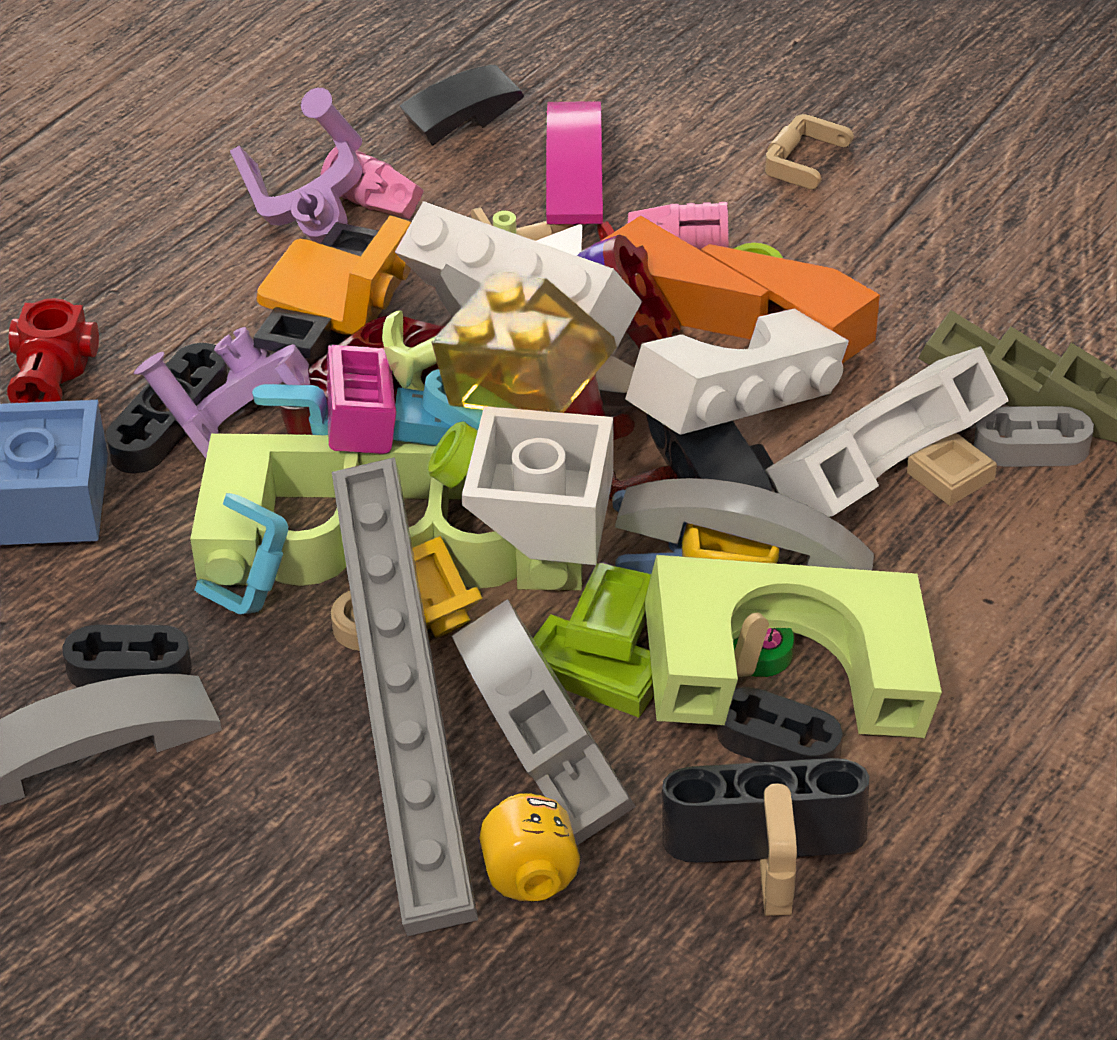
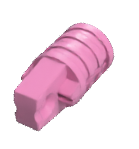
(380, 187)
(691, 222)

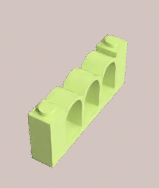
(302, 466)

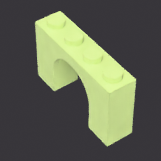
(861, 616)

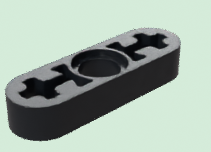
(160, 429)

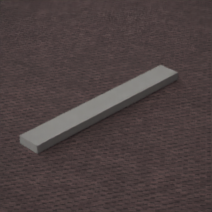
(403, 701)

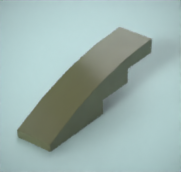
(1034, 373)

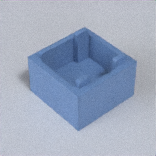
(51, 472)

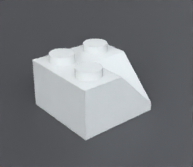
(542, 481)

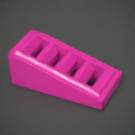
(360, 405)

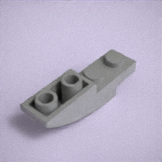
(541, 721)

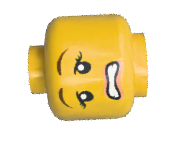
(529, 847)

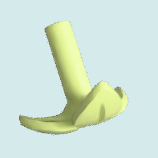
(405, 361)

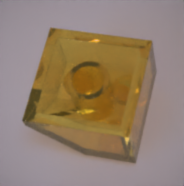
(520, 347)

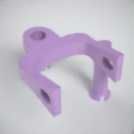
(318, 203)
(248, 370)

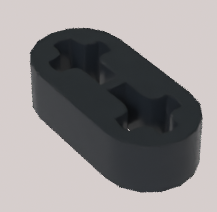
(124, 652)
(778, 728)

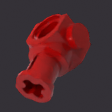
(50, 348)

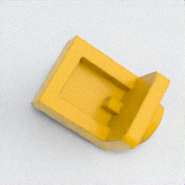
(442, 589)

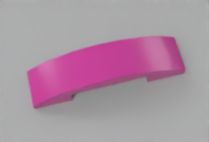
(574, 163)

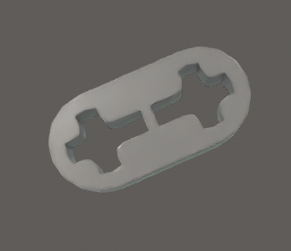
(1035, 436)

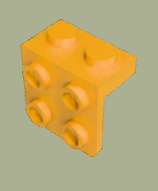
(338, 283)

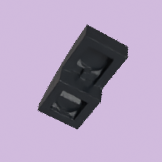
(474, 93)

